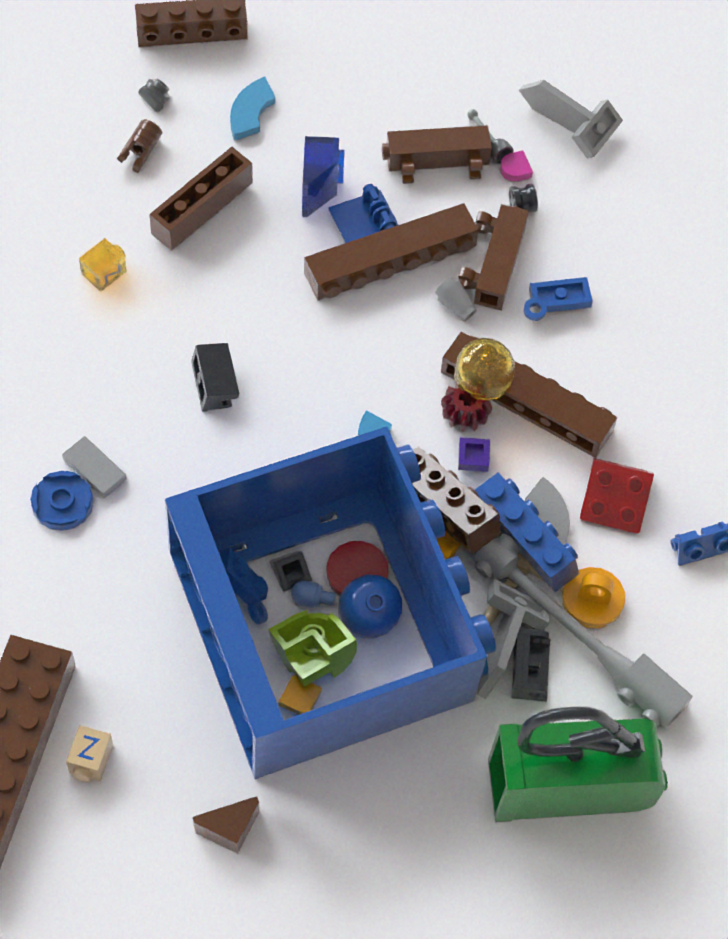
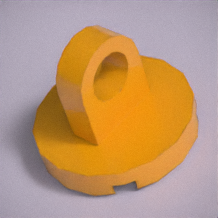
(594, 597)

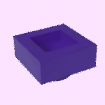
(474, 454)

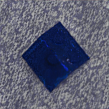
(321, 172)

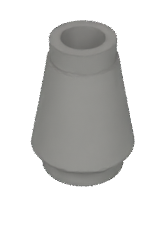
(456, 299)

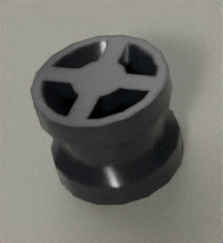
(524, 197)

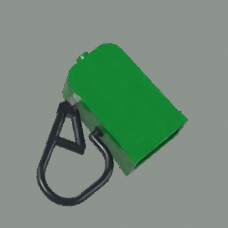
(575, 766)

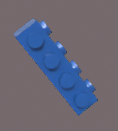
(536, 539)

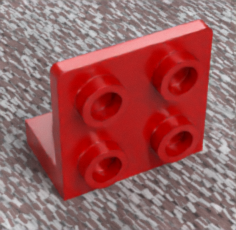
(616, 495)

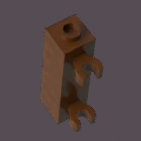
(437, 149)
(500, 258)

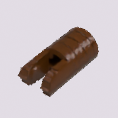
(141, 143)

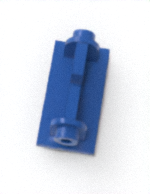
(696, 547)

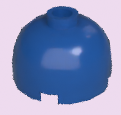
(370, 606)

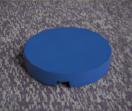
(62, 500)

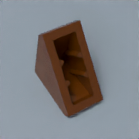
(228, 824)

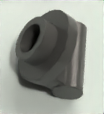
(155, 94)

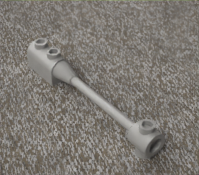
(638, 681)

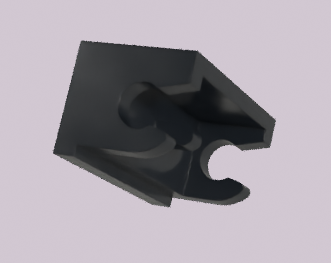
(214, 376)
(531, 665)

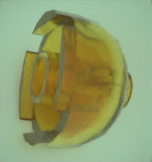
(484, 368)

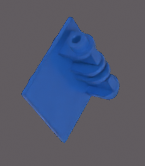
(363, 214)

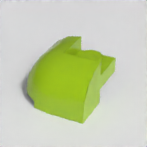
(313, 645)

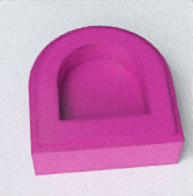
(516, 167)

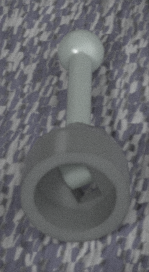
(500, 146)

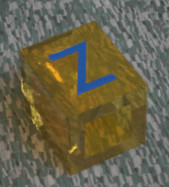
(103, 264)

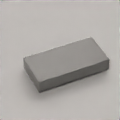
(94, 466)

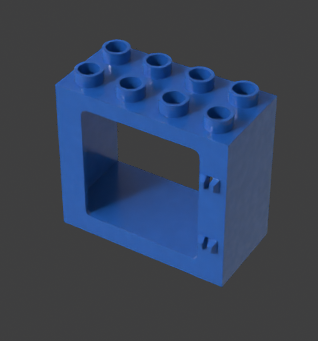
(282, 508)

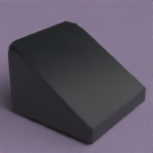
(290, 569)

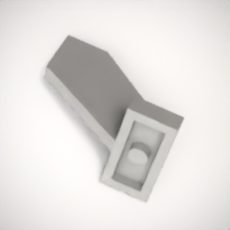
(589, 128)
(516, 609)

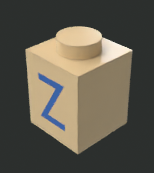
(89, 754)

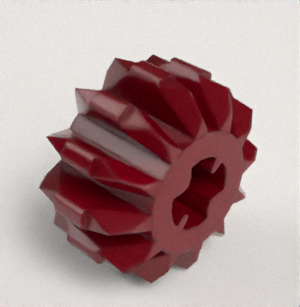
(464, 409)

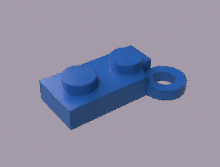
(558, 296)
(246, 584)

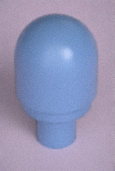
(311, 594)

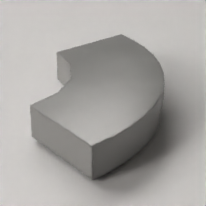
(551, 507)

